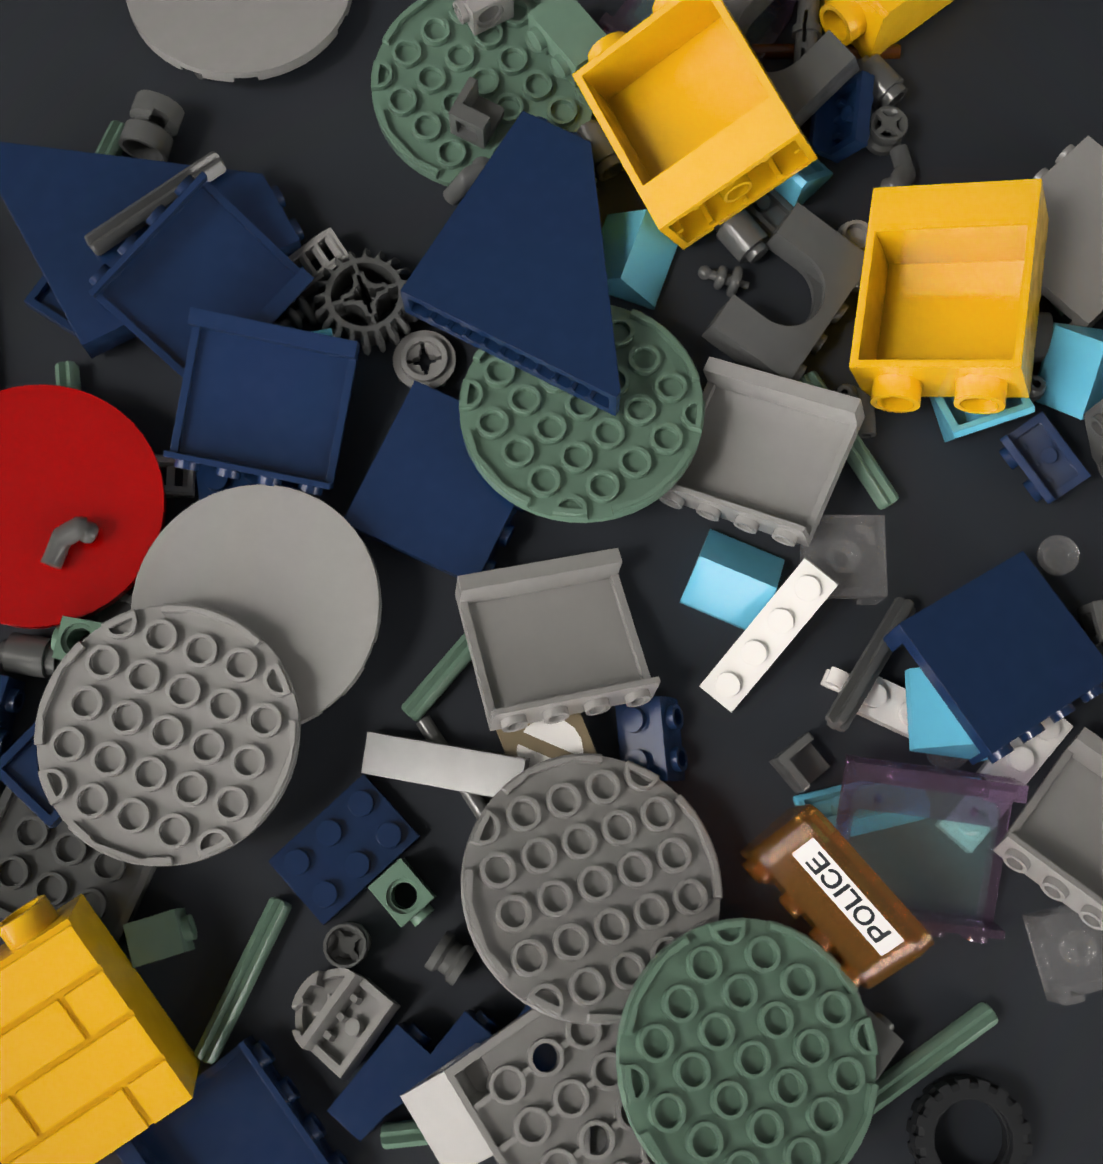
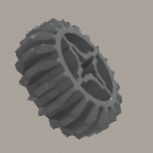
(357, 270)

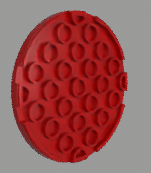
(61, 461)

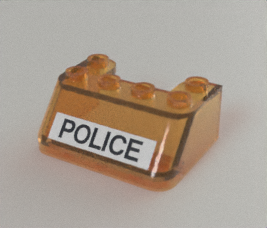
(837, 895)

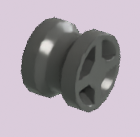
(886, 120)
(450, 957)

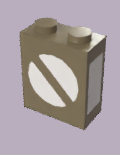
(547, 741)

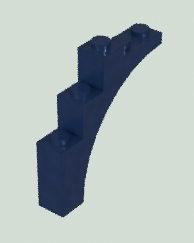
(405, 1061)

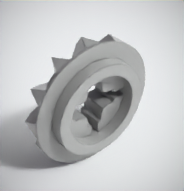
(409, 352)

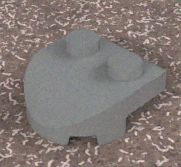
(340, 1017)

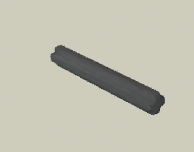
(135, 215)
(867, 668)

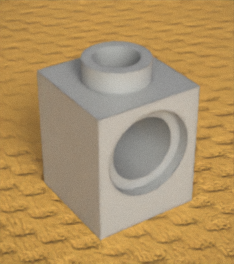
(483, 14)

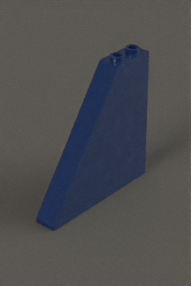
(68, 193)
(527, 265)

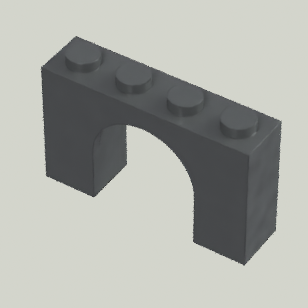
(814, 76)
(831, 271)

